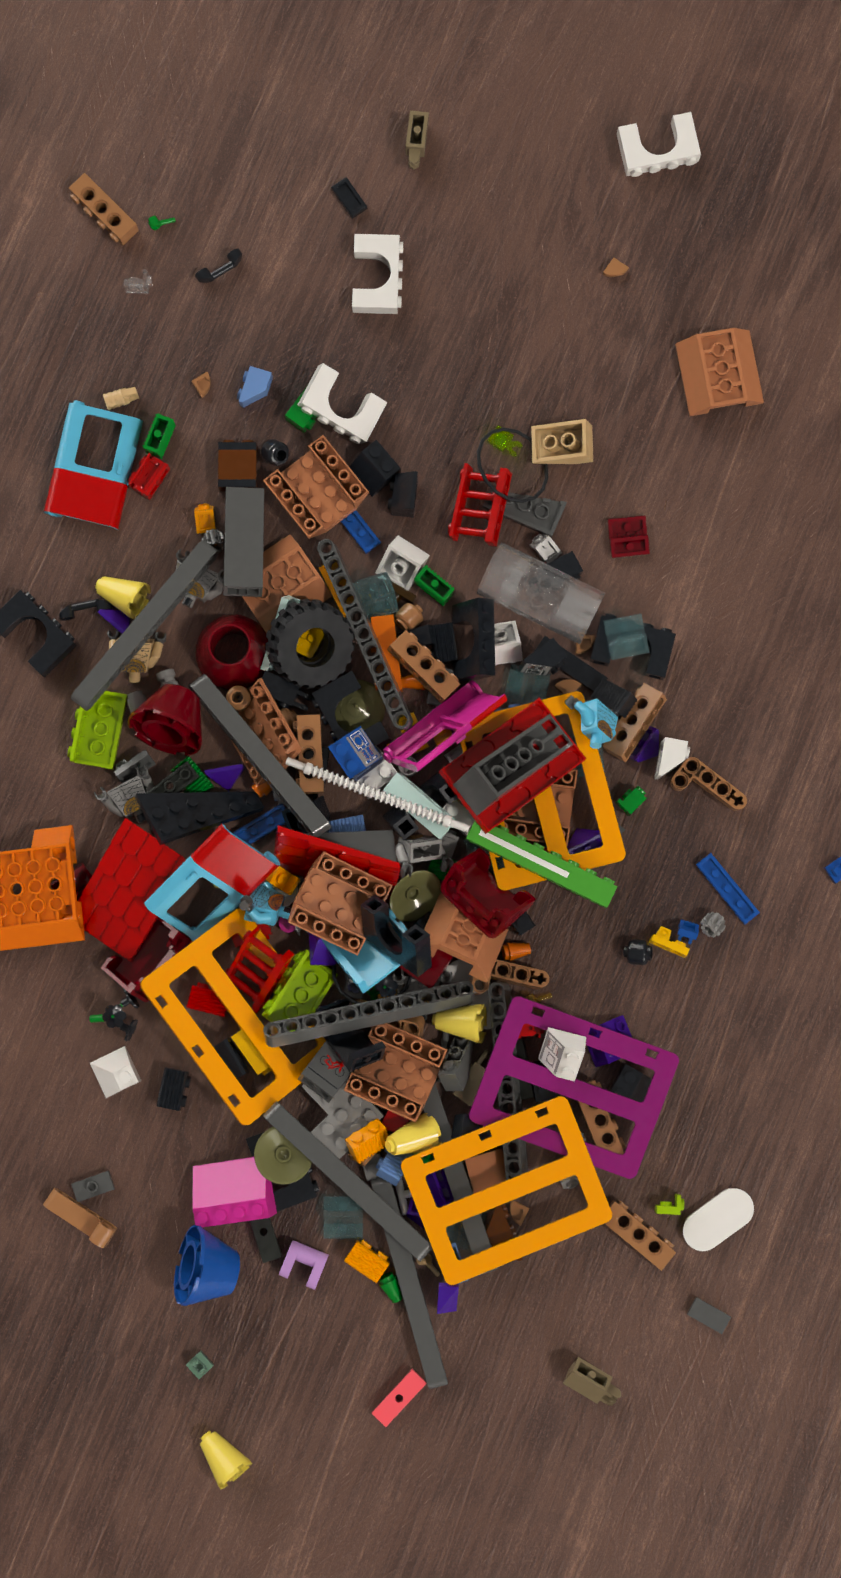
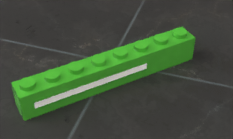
(544, 864)

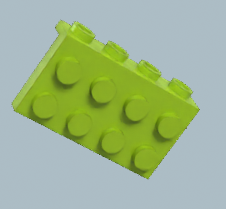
(98, 731)
(300, 990)

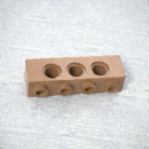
(84, 187)
(440, 691)
(313, 724)
(635, 732)
(597, 1131)
(659, 1257)

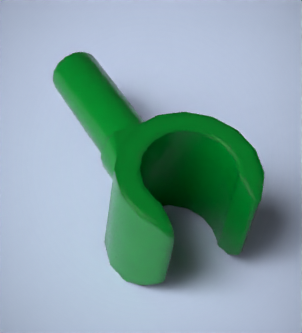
(155, 224)

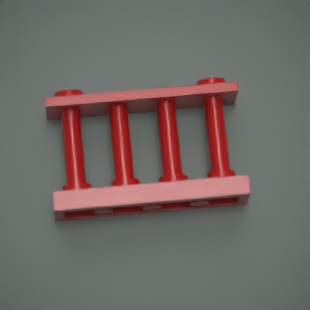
(494, 515)
(273, 973)

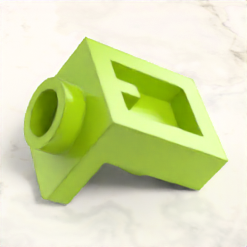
(667, 1208)

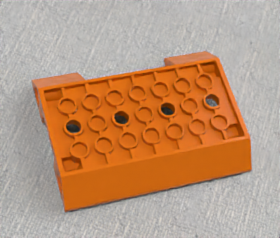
(38, 912)

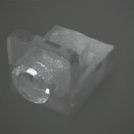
(138, 285)

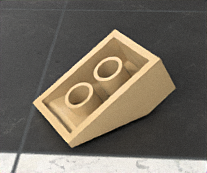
(562, 443)

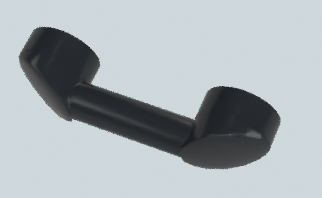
(234, 258)
(68, 612)

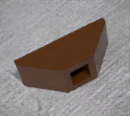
(498, 1227)

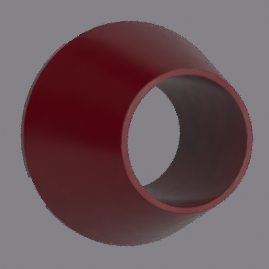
(242, 673)
(169, 720)

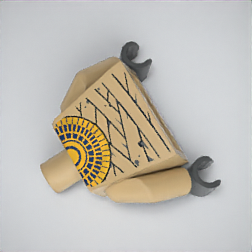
(144, 659)

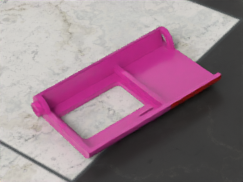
(457, 713)

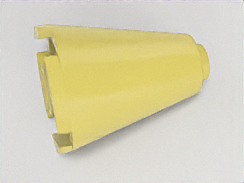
(124, 594)
(463, 1022)
(414, 1136)
(223, 1458)

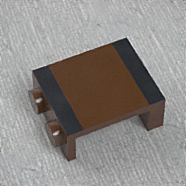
(237, 464)

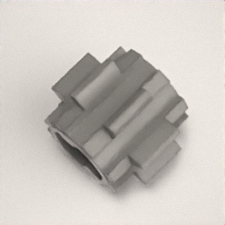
(713, 924)

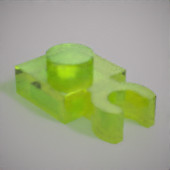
(504, 440)

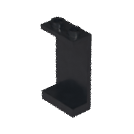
(353, 1046)

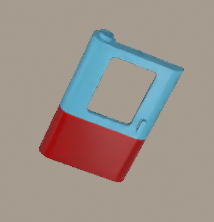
(86, 491)
(225, 863)

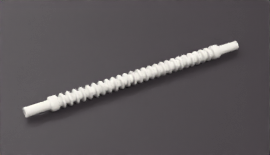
(446, 820)

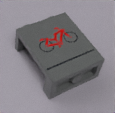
(325, 1073)

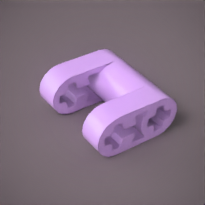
(307, 1256)

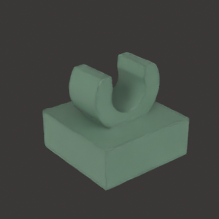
(200, 1364)

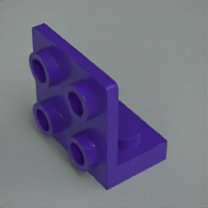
(602, 1058)

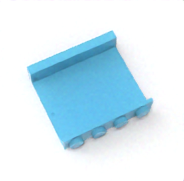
(371, 963)

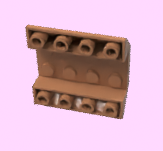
(719, 370)
(317, 489)
(284, 574)
(270, 727)
(526, 819)
(332, 900)
(459, 937)
(404, 1074)

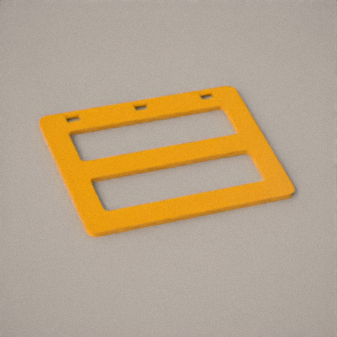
(612, 848)
(189, 1034)
(576, 1163)

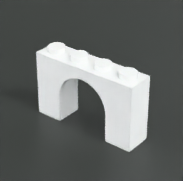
(639, 160)
(385, 298)
(316, 402)

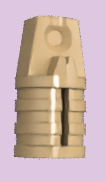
(120, 397)

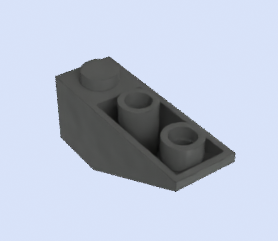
(456, 1065)

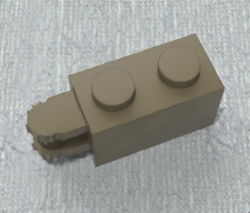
(416, 137)
(473, 1082)
(591, 1382)

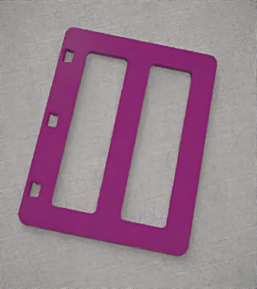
(643, 1113)

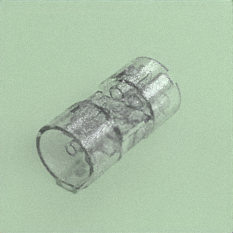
(540, 593)

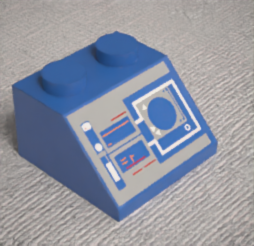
(355, 752)

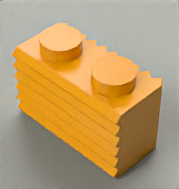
(367, 1140)
(367, 1260)

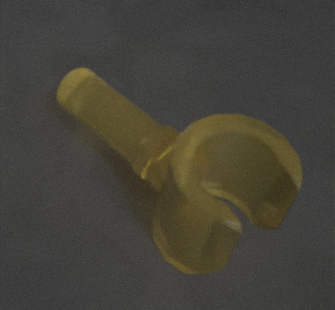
(540, 998)

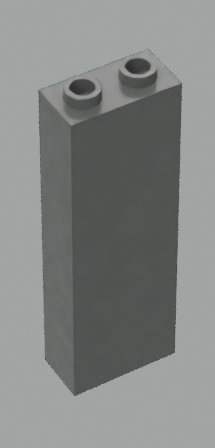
(243, 542)

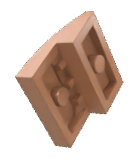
(486, 1169)

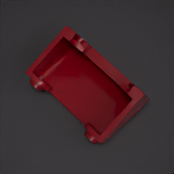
(477, 896)
(158, 947)

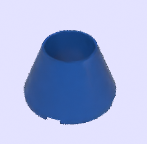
(206, 1268)

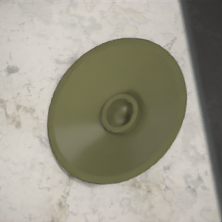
(360, 708)
(415, 895)
(279, 1159)

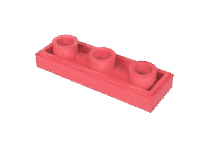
(390, 1406)

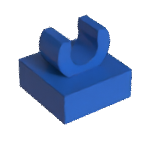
(834, 870)
(687, 930)

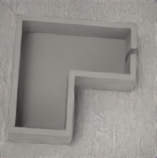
(345, 1115)

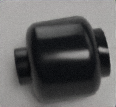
(275, 452)
(638, 952)

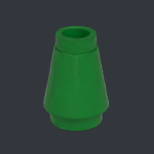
(391, 1287)

